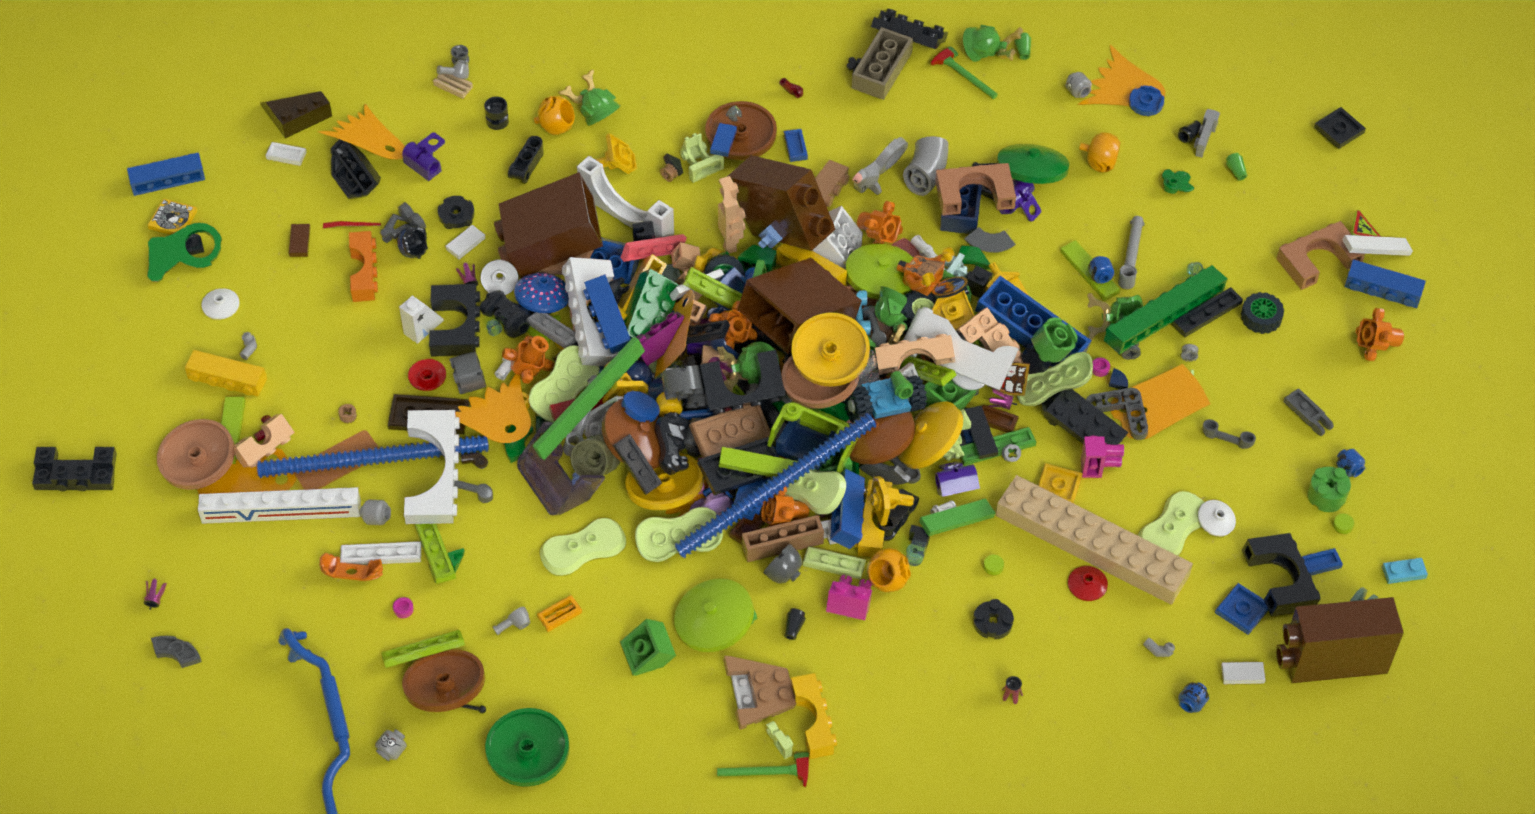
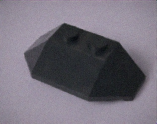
(352, 170)

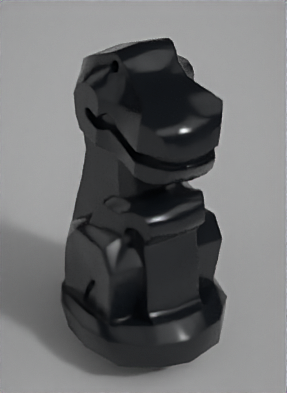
(509, 313)
(671, 437)

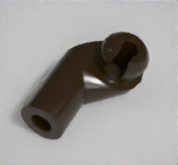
(476, 459)

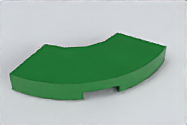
(516, 448)

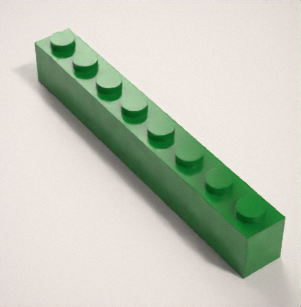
(1165, 309)

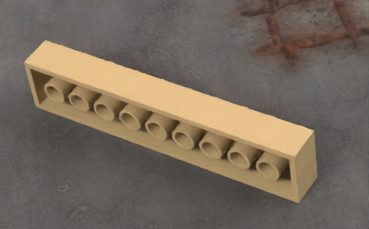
(1094, 539)

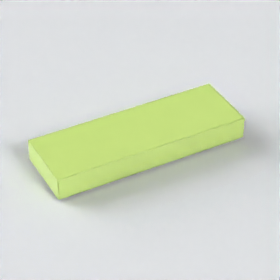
(834, 562)

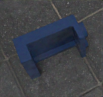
(799, 440)

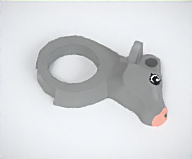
(869, 176)

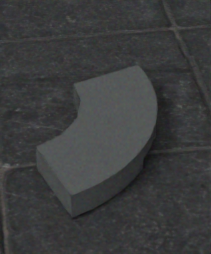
(990, 242)
(889, 473)
(177, 649)

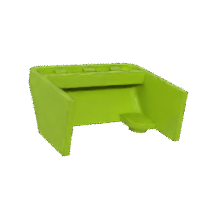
(815, 420)

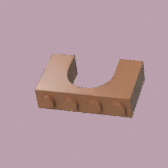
(994, 177)
(1296, 262)

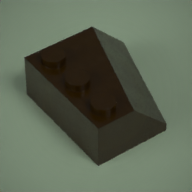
(298, 112)

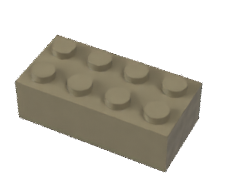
(882, 63)

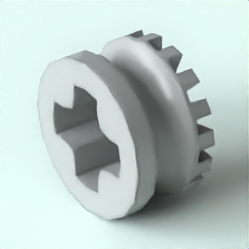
(1189, 352)
(1017, 452)

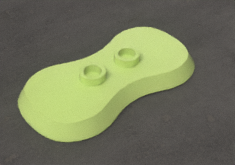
(1066, 375)
(562, 384)
(819, 490)
(1174, 523)
(657, 535)
(568, 552)

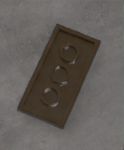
(403, 403)

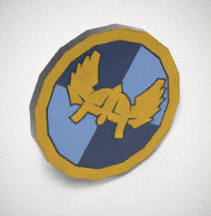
(950, 287)

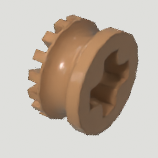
(668, 172)
(347, 408)

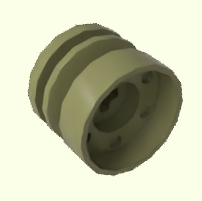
(586, 457)

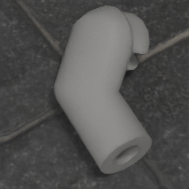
(250, 345)
(1159, 651)

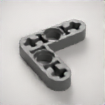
(1128, 404)

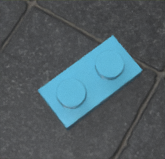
(1404, 570)

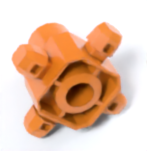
(881, 225)
(740, 326)
(1377, 334)
(529, 358)
(783, 509)

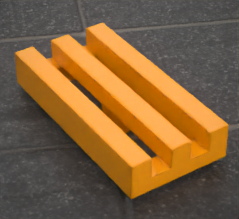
(562, 615)

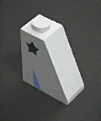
(418, 319)

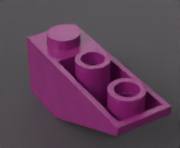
(659, 337)

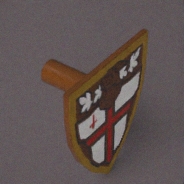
(1016, 379)

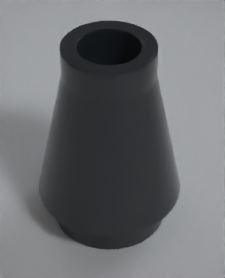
(1188, 132)
(794, 621)

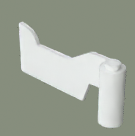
(970, 360)

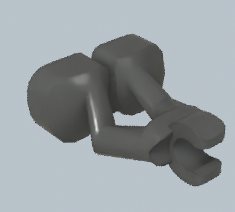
(407, 215)

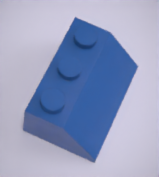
(612, 251)

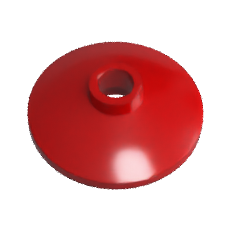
(427, 369)
(1085, 589)

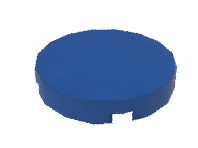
(1146, 100)
(640, 406)

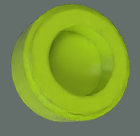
(1343, 523)
(993, 564)

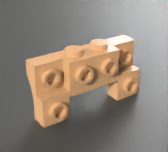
(730, 215)
(989, 332)

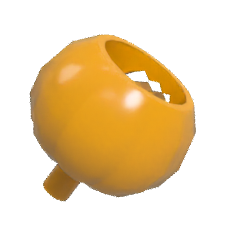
(555, 115)
(1102, 151)
(888, 570)

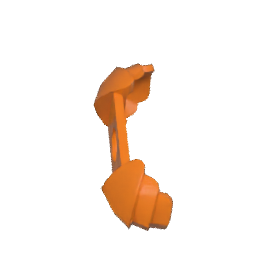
(333, 568)

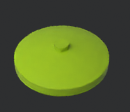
(875, 267)
(714, 615)

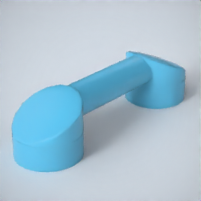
(859, 318)

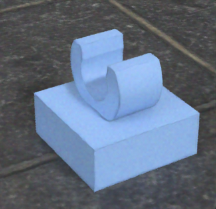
(769, 237)

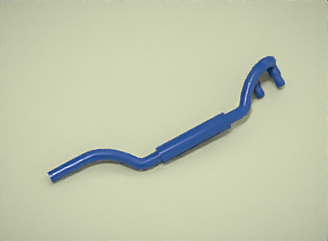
(333, 706)

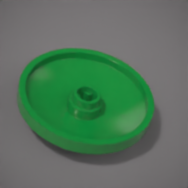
(1034, 163)
(527, 747)

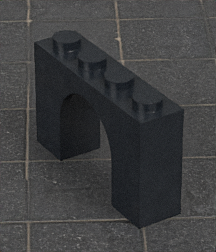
(463, 339)
(769, 386)
(1283, 551)

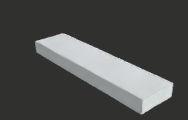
(1377, 245)
(388, 553)

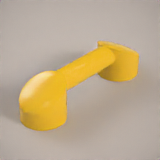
(701, 261)

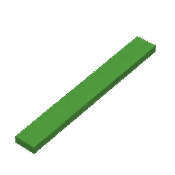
(588, 398)

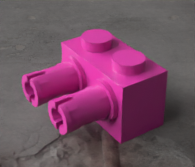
(1097, 455)
(849, 599)

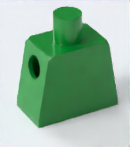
(753, 253)

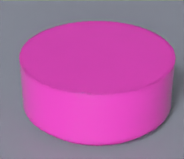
(1101, 367)
(403, 607)

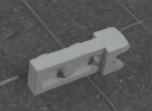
(1209, 125)

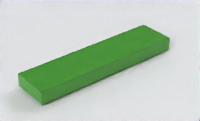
(1022, 438)
(957, 517)

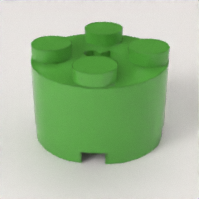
(1054, 340)
(1329, 488)

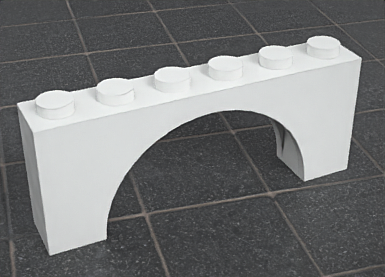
(611, 202)
(586, 332)
(436, 504)

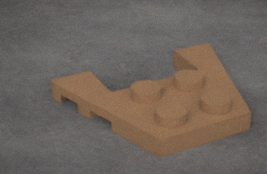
(769, 689)

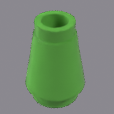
(1023, 46)
(1236, 165)
(902, 387)

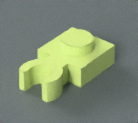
(782, 742)

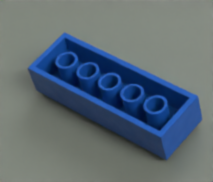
(1021, 314)

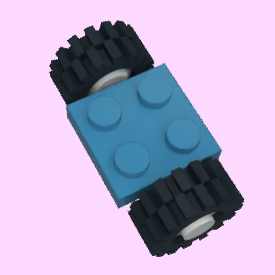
(881, 399)

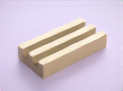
(454, 83)

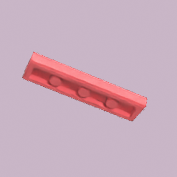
(656, 246)

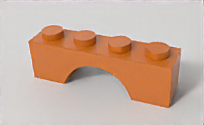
(362, 283)

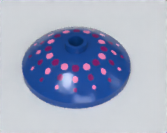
(541, 293)

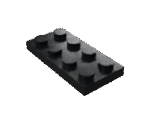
(1083, 419)
(724, 479)

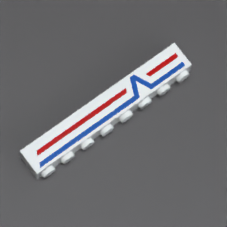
(279, 505)

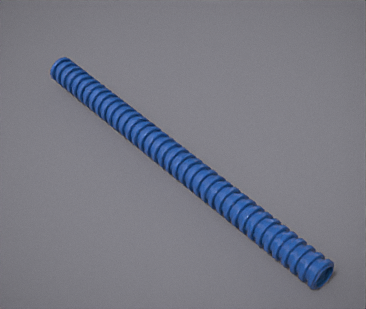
(365, 457)
(775, 485)

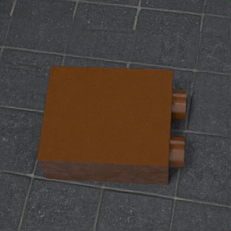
(783, 198)
(548, 225)
(790, 296)
(1340, 640)

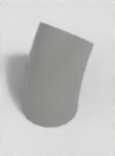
(929, 156)

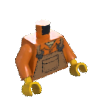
(924, 273)

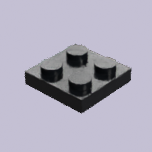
(1340, 127)

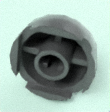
(785, 566)

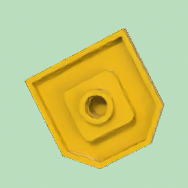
(618, 155)
(954, 309)
(623, 386)
(886, 499)

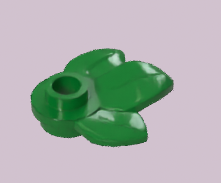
(1176, 181)

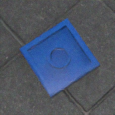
(1242, 609)

